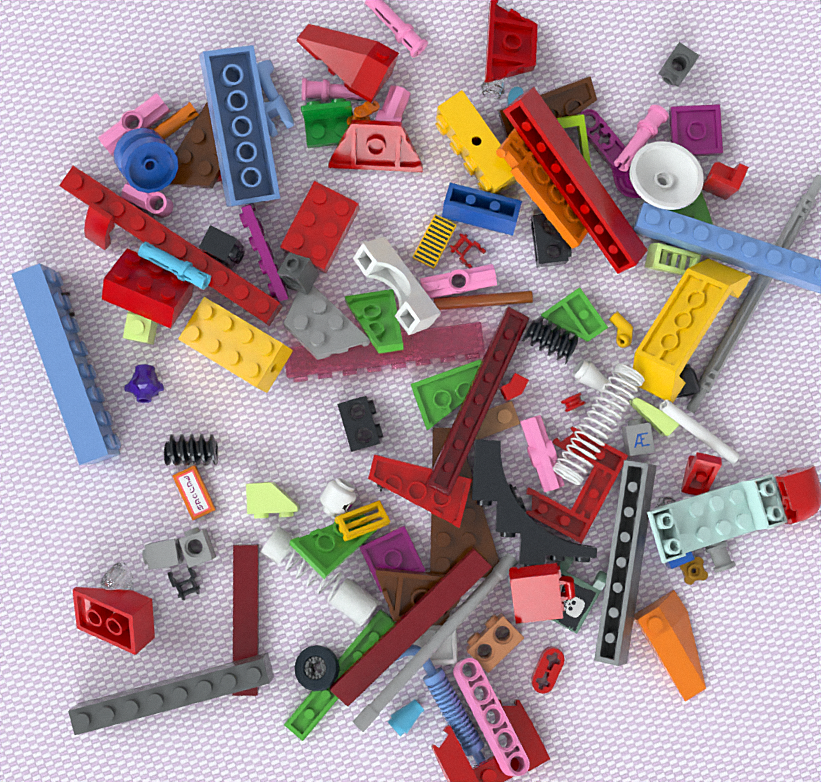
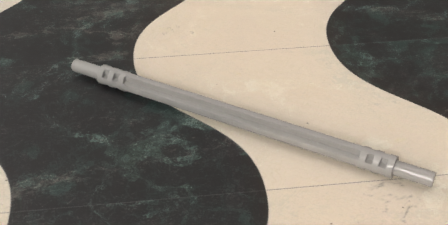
(753, 298)

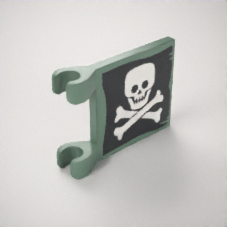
(585, 597)

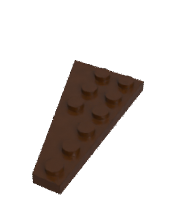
(452, 543)

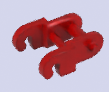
(463, 238)

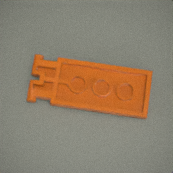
(541, 188)

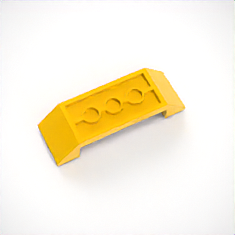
(684, 324)

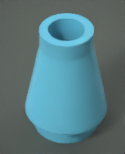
(405, 717)

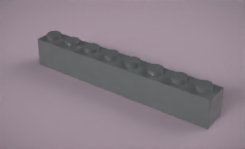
(625, 563)
(171, 694)

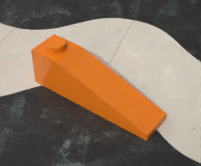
(671, 637)

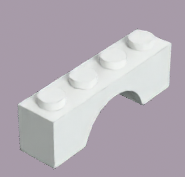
(380, 261)

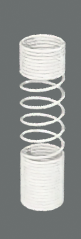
(348, 599)

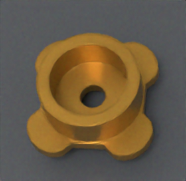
(700, 573)

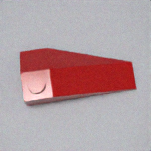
(357, 60)

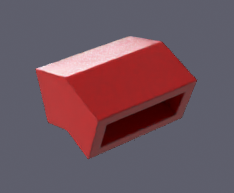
(514, 387)

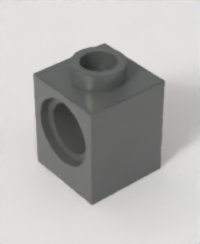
(685, 58)
(298, 273)

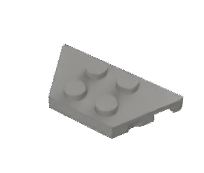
(322, 325)

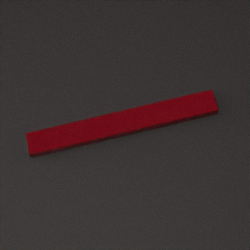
(477, 401)
(410, 627)

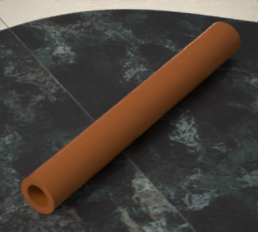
(484, 300)

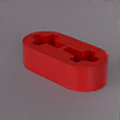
(553, 671)

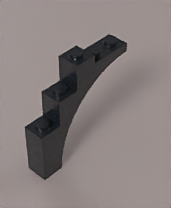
(535, 541)

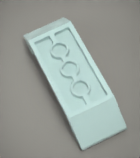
(716, 516)

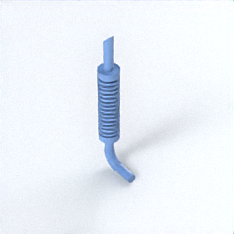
(451, 707)

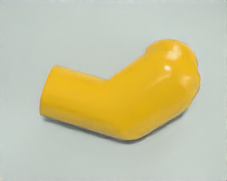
(624, 330)

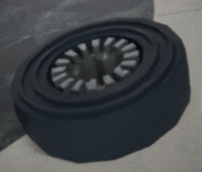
(305, 672)

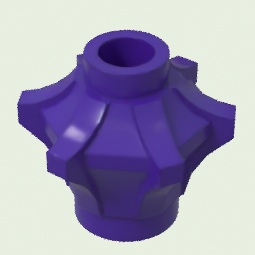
(144, 384)

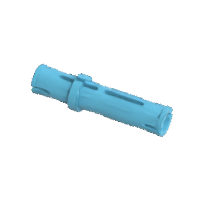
(182, 269)

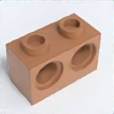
(499, 646)

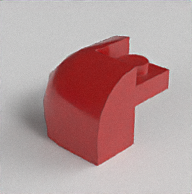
(800, 493)

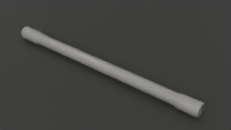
(373, 709)

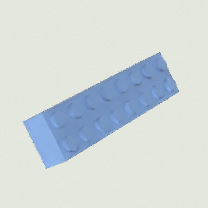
(66, 364)

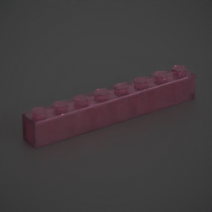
(421, 347)

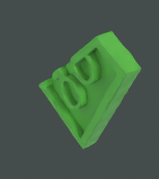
(326, 548)

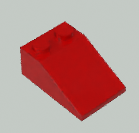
(115, 616)

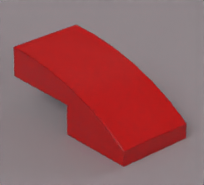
(98, 226)

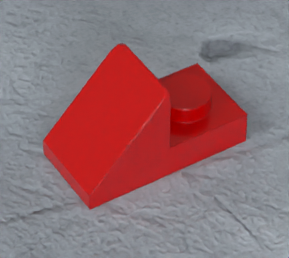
(700, 473)

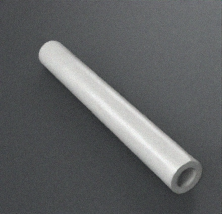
(699, 431)

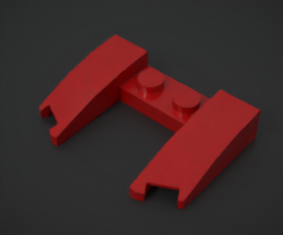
(578, 520)
(457, 767)

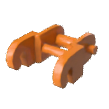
(362, 112)

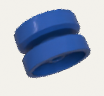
(145, 160)

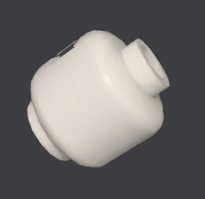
(338, 497)

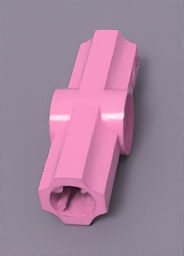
(147, 113)
(474, 279)
(541, 453)

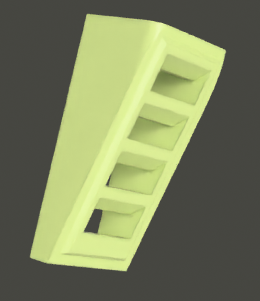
(657, 258)
(659, 420)

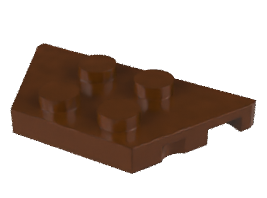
(198, 155)
(405, 588)

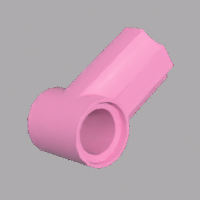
(394, 105)
(147, 200)

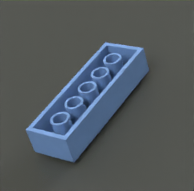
(239, 125)

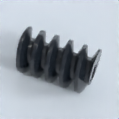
(551, 338)
(191, 450)

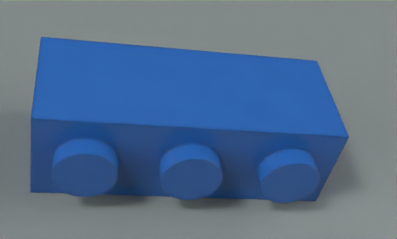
(481, 208)

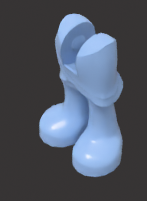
(276, 104)

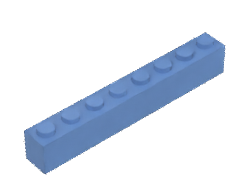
(729, 247)

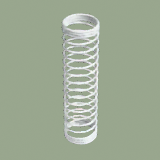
(629, 377)

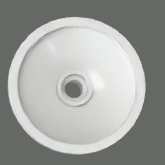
(673, 168)

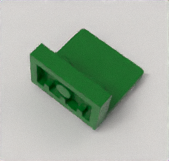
(326, 121)

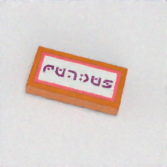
(194, 492)

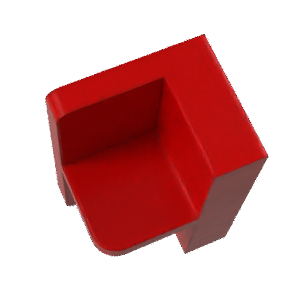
(724, 180)

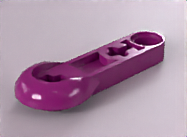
(610, 153)

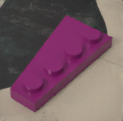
(276, 287)

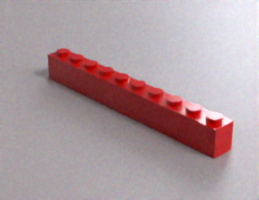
(149, 230)

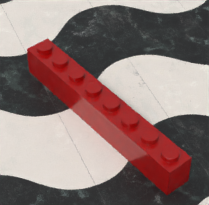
(575, 180)

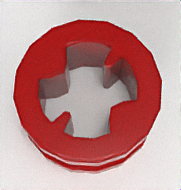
(573, 402)

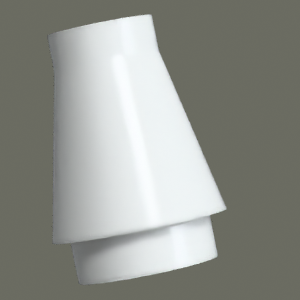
(589, 375)

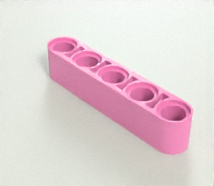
(501, 724)

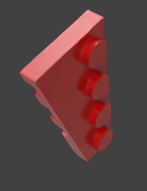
(409, 482)

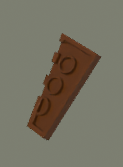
(562, 101)

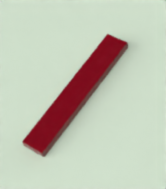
(245, 605)

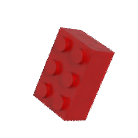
(320, 226)
(146, 289)

